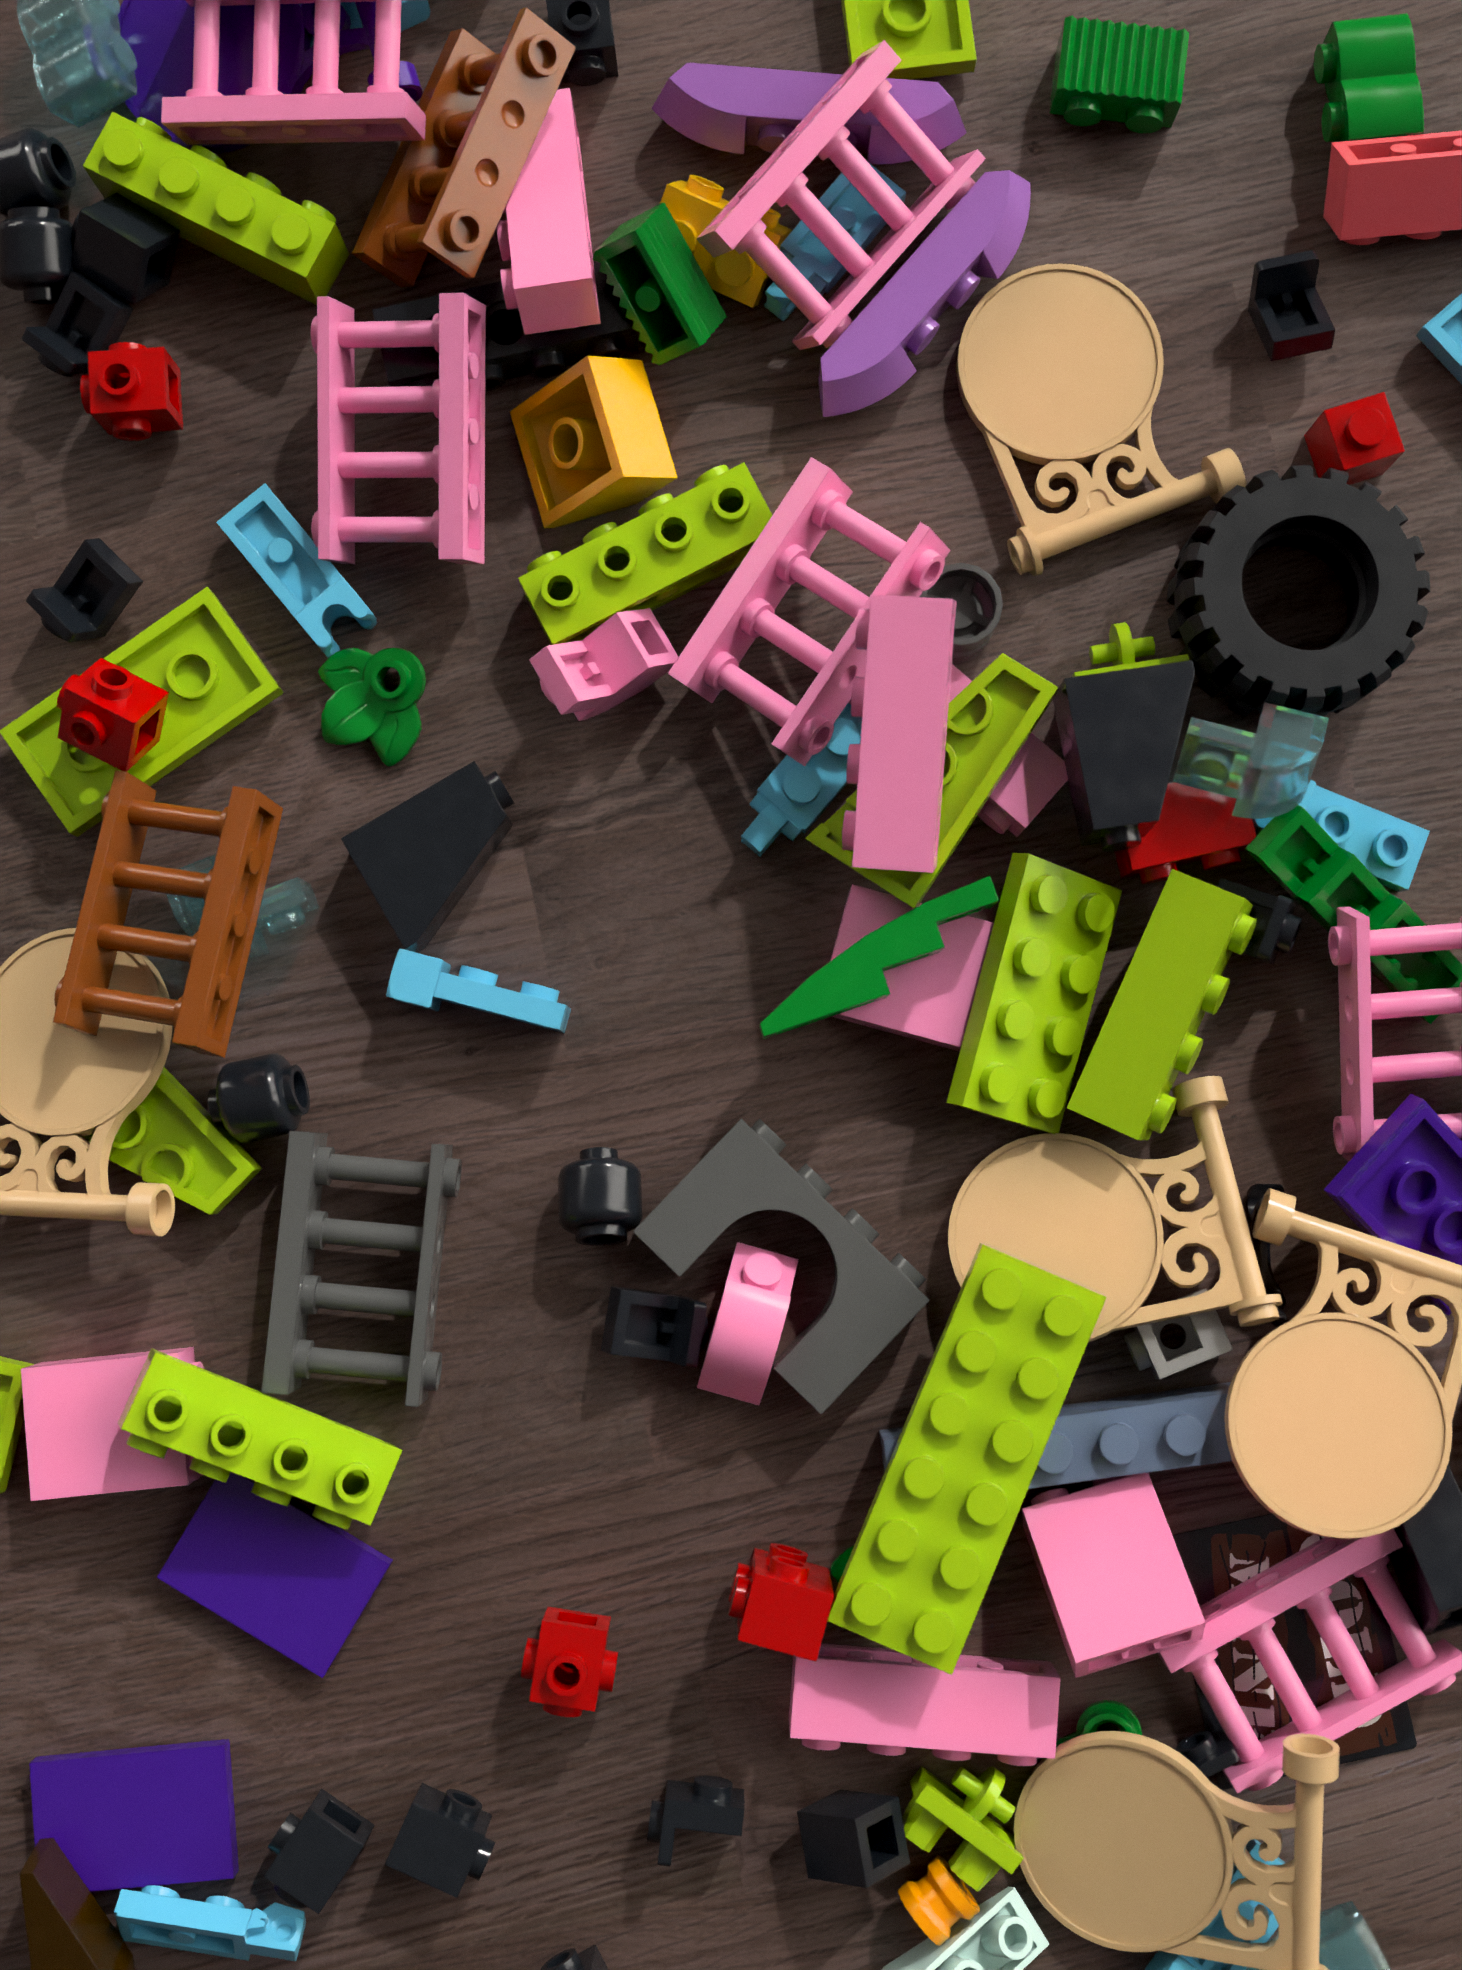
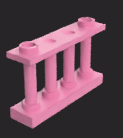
(276, 117)
(783, 182)
(455, 399)
(761, 581)
(1350, 949)
(1307, 1582)

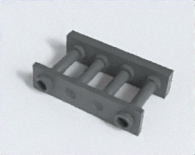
(301, 1293)

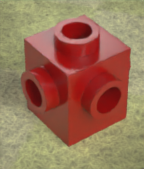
(133, 391)
(111, 714)
(572, 1639)

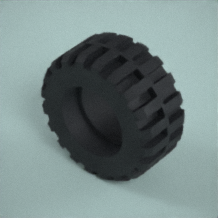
(1345, 531)

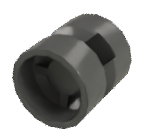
(977, 607)

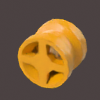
(938, 1900)

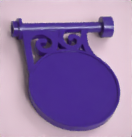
(164, 41)

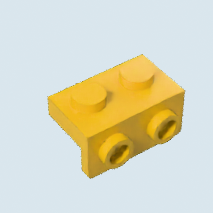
(731, 274)

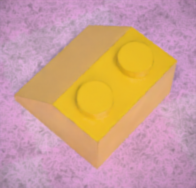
(593, 440)

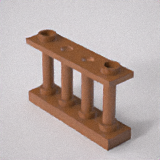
(478, 134)
(227, 925)

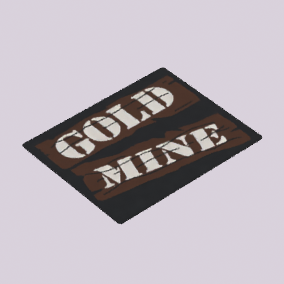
(1238, 1550)

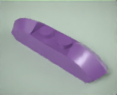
(762, 106)
(944, 271)

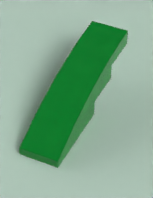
(1328, 877)
(857, 973)

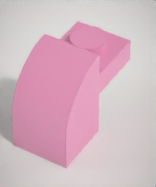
(606, 665)
(748, 1324)

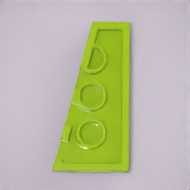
(983, 737)

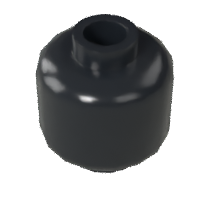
(34, 171)
(36, 253)
(259, 1098)
(599, 1197)

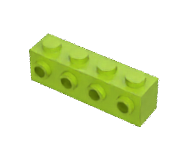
(218, 208)
(650, 558)
(1162, 1005)
(259, 1438)

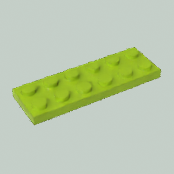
(965, 1458)

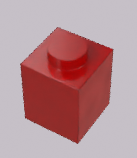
(1355, 439)

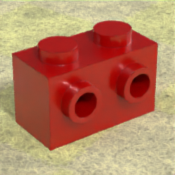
(782, 1601)

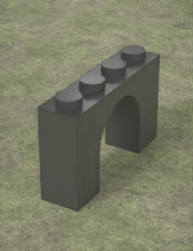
(869, 1293)

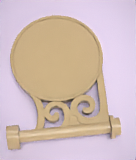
(1062, 376)
(74, 1088)
(1099, 1225)
(1334, 1411)
(1144, 1852)

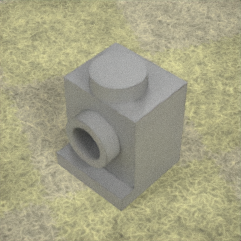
(1202, 1341)

